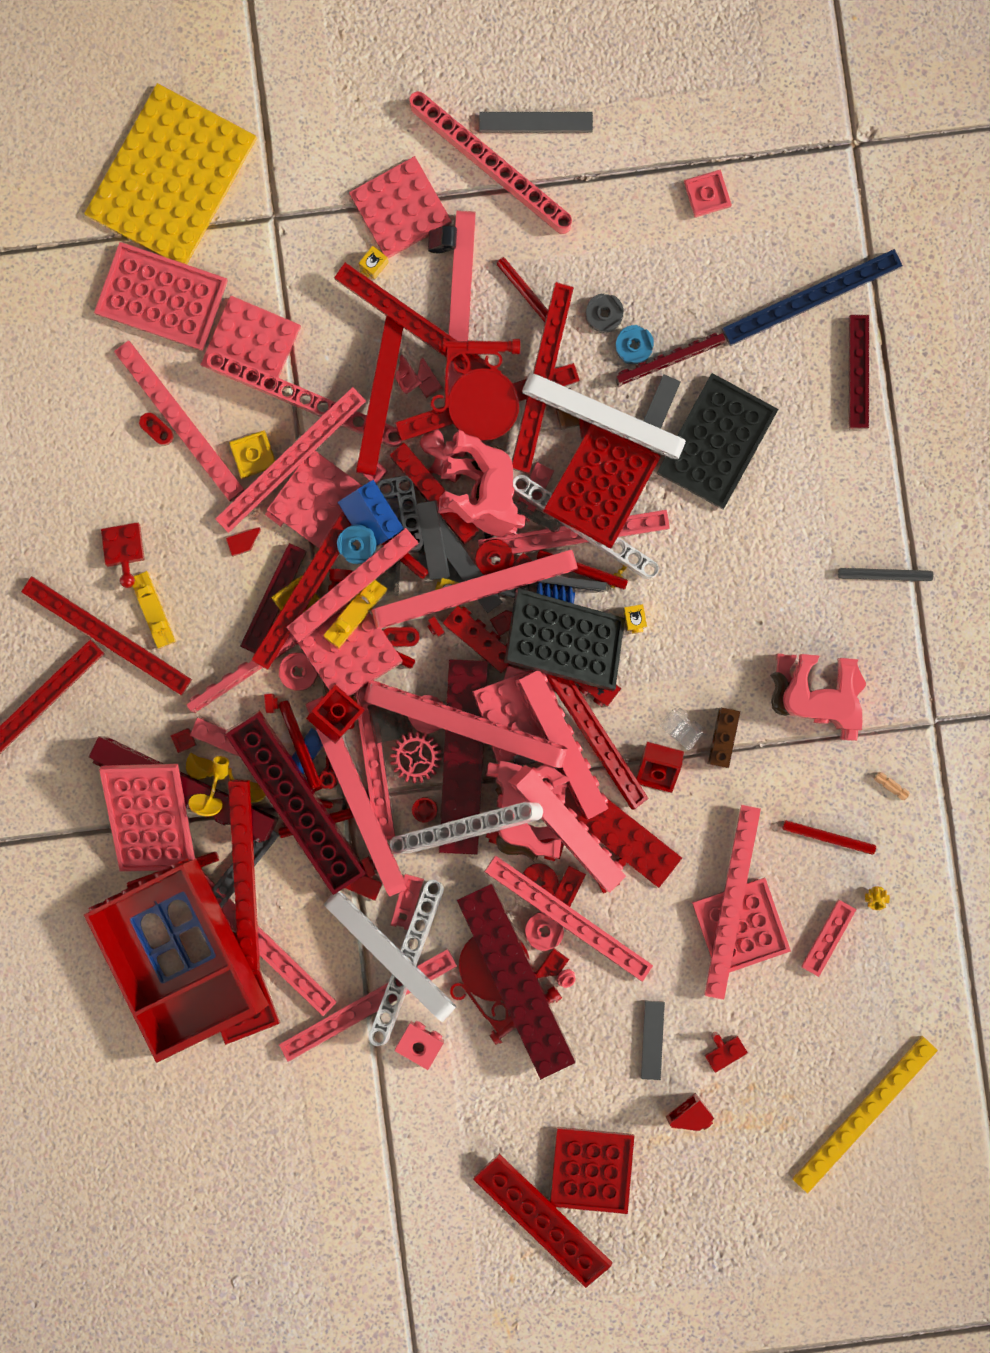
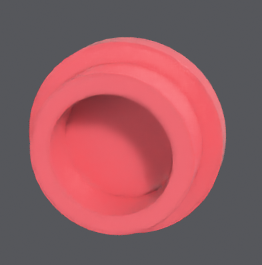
(566, 978)

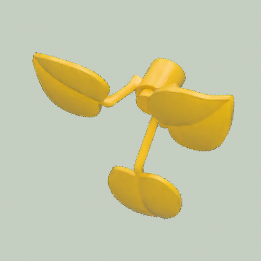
(201, 768)

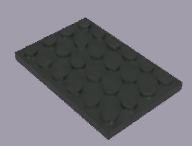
(719, 440)
(564, 640)

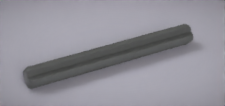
(885, 574)

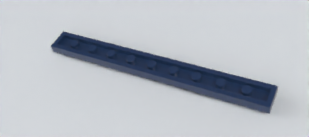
(812, 297)

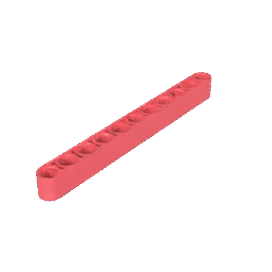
(488, 154)
(461, 284)
(294, 399)
(474, 589)
(465, 724)
(362, 811)

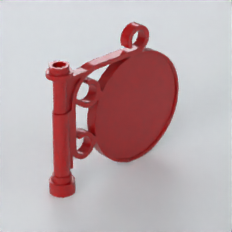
(481, 400)
(480, 982)

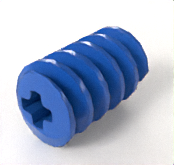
(560, 594)

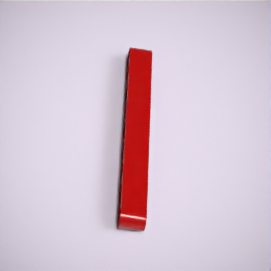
(380, 398)

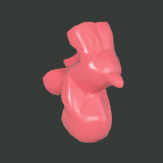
(433, 444)

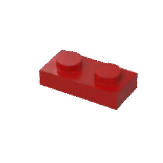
(569, 885)

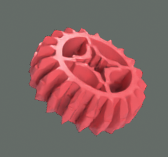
(400, 751)

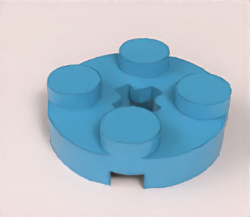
(631, 355)
(349, 551)

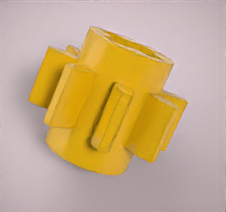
(877, 898)

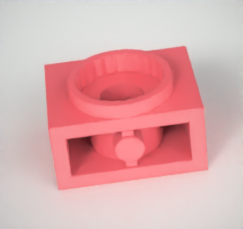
(417, 1033)

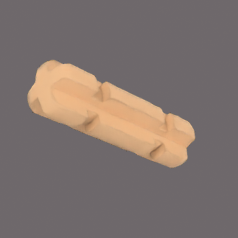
(892, 786)

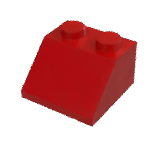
(335, 714)
(660, 767)
(691, 1115)

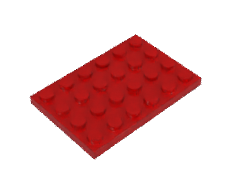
(602, 485)

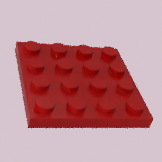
(592, 1170)

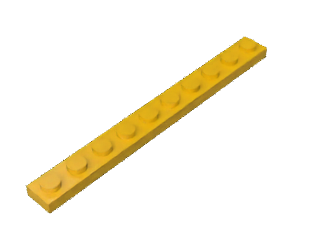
(865, 1114)

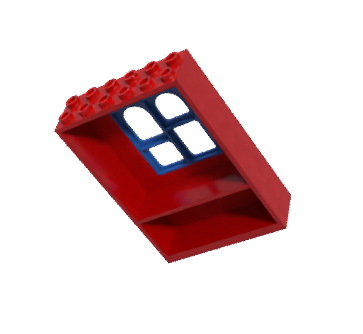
(200, 997)

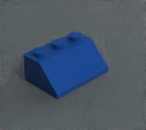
(370, 509)

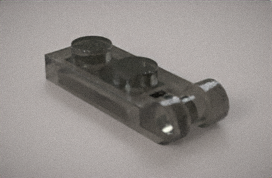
(537, 517)

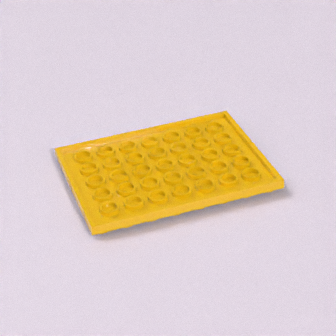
(170, 175)

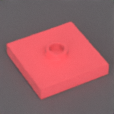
(707, 193)

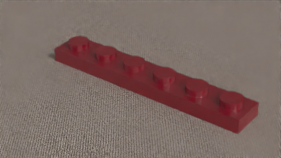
(676, 356)
(858, 371)
(268, 609)

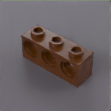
(723, 737)

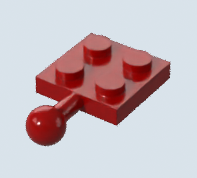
(123, 546)

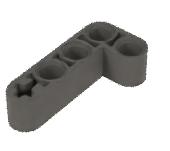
(408, 495)

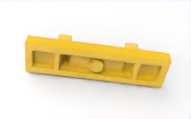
(153, 610)
(354, 614)

